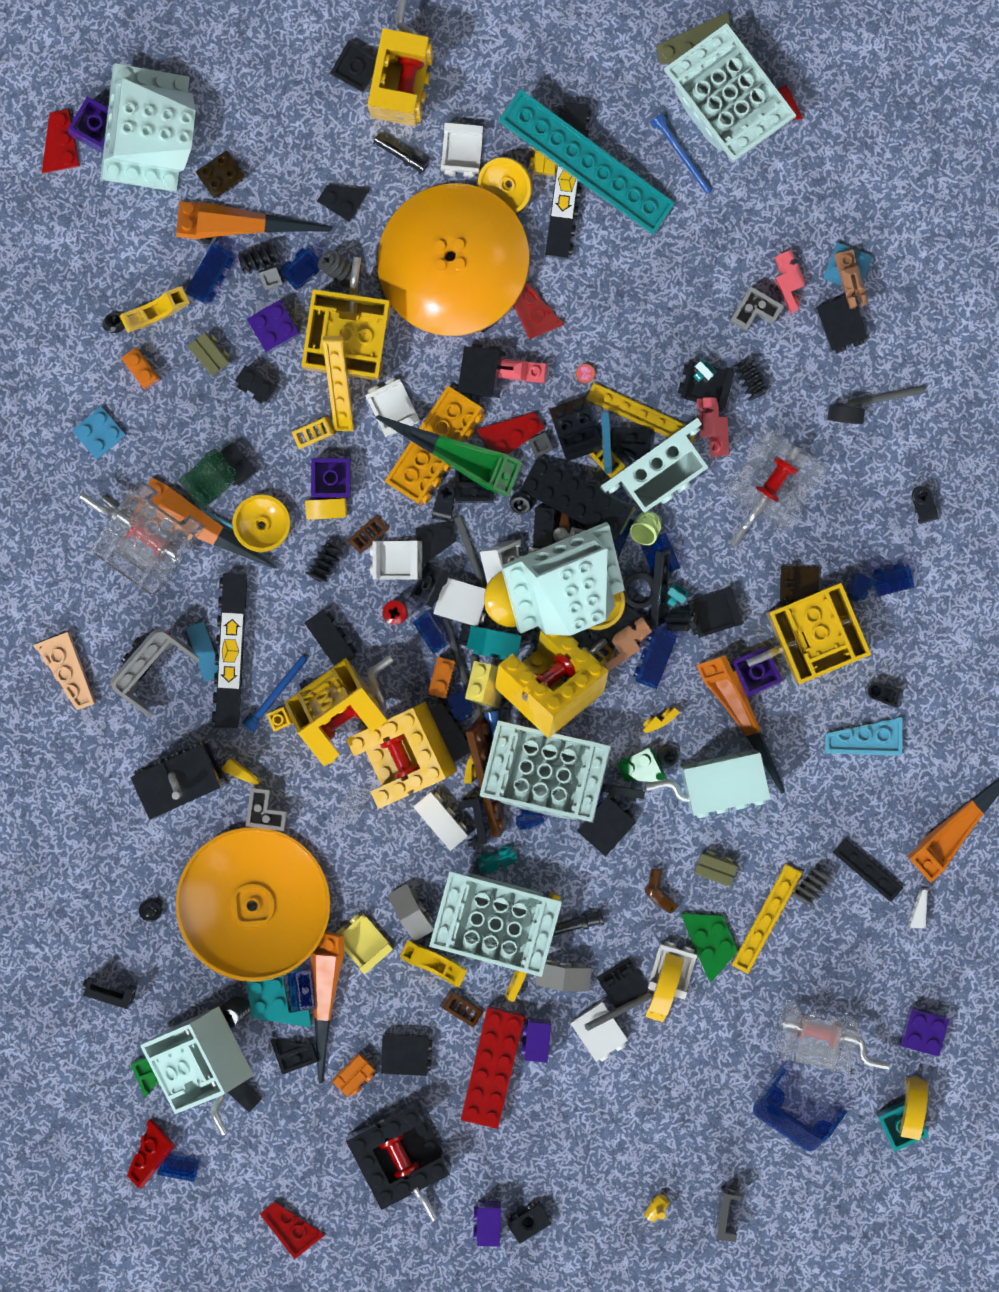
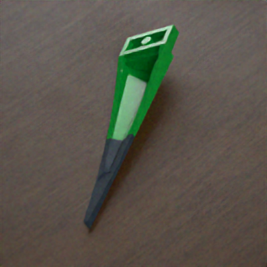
(484, 466)

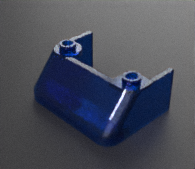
(768, 1110)

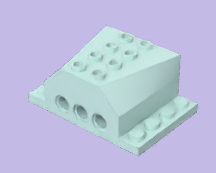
(728, 94)
(147, 128)
(661, 470)
(565, 583)
(545, 774)
(495, 922)

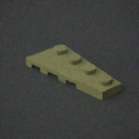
(682, 43)

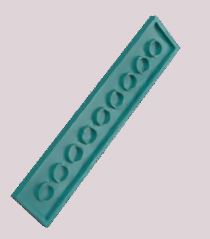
(586, 162)

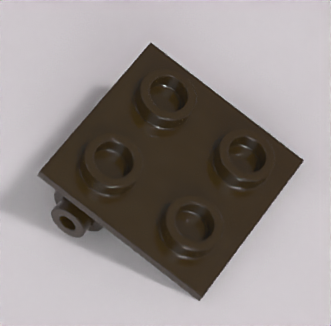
(220, 174)
(798, 583)

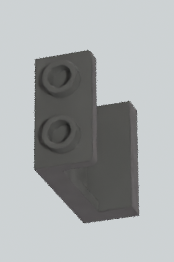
(723, 1231)

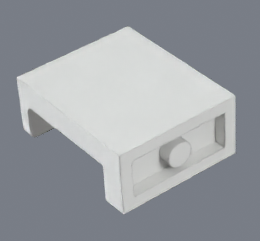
(461, 149)
(392, 403)
(396, 560)
(461, 603)
(689, 960)
(603, 1038)

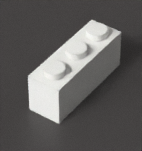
(441, 820)

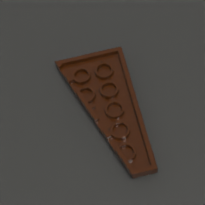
(480, 744)

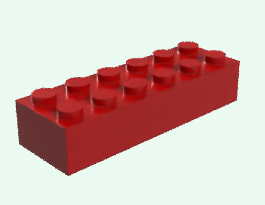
(492, 1067)

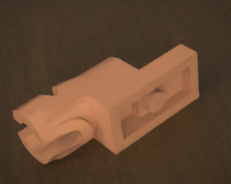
(851, 278)
(626, 642)

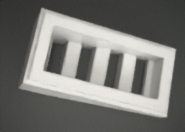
(918, 915)

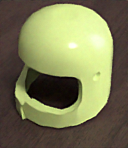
(646, 528)

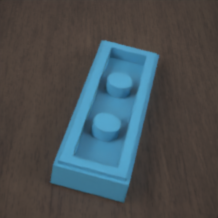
(606, 443)
(204, 650)

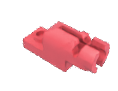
(790, 280)
(523, 371)
(713, 426)

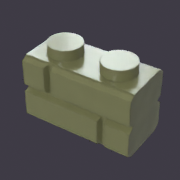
(209, 354)
(716, 868)

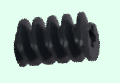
(258, 257)
(751, 379)
(325, 562)
(235, 1010)

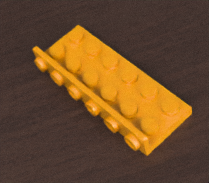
(417, 469)

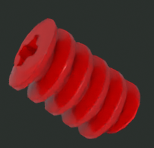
(402, 609)

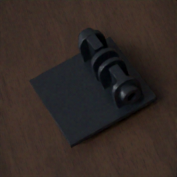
(622, 983)

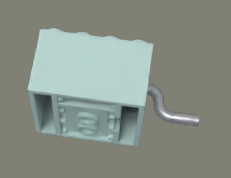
(721, 783)
(198, 1063)

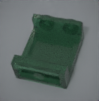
(209, 478)

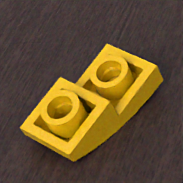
(326, 508)
(279, 719)
(654, 724)
(470, 772)

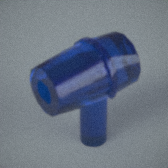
(529, 819)

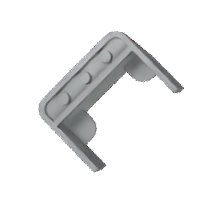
(126, 678)

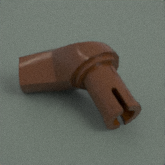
(657, 895)

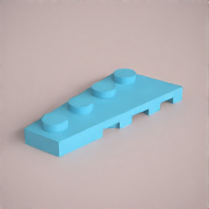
(870, 739)

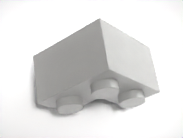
(754, 305)
(259, 813)
(411, 912)
(565, 976)

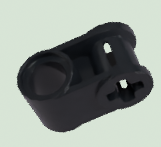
(444, 506)
(925, 508)
(887, 694)

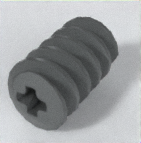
(336, 267)
(813, 886)

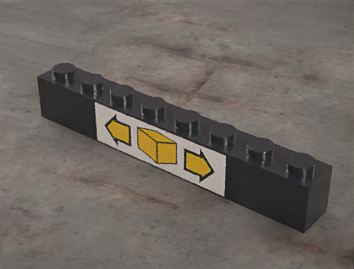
(565, 193)
(230, 650)

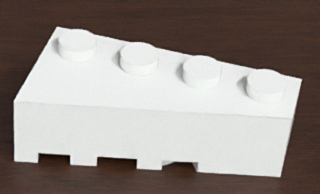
(497, 555)

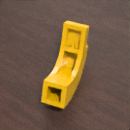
(155, 311)
(433, 962)
(665, 987)
(915, 1107)

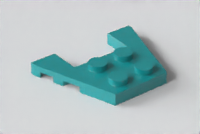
(270, 1002)

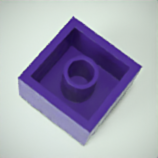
(90, 124)
(273, 326)
(330, 477)
(757, 677)
(924, 1031)
(537, 1039)
(488, 1223)

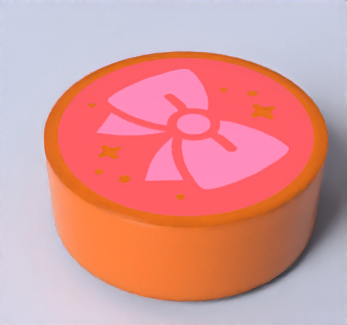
(585, 373)

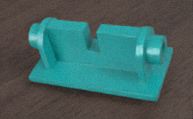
(489, 861)

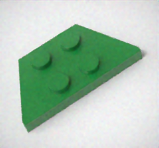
(711, 941)

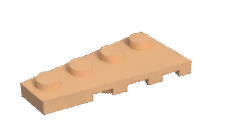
(67, 668)

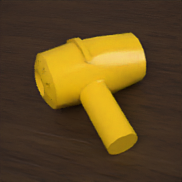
(657, 1208)

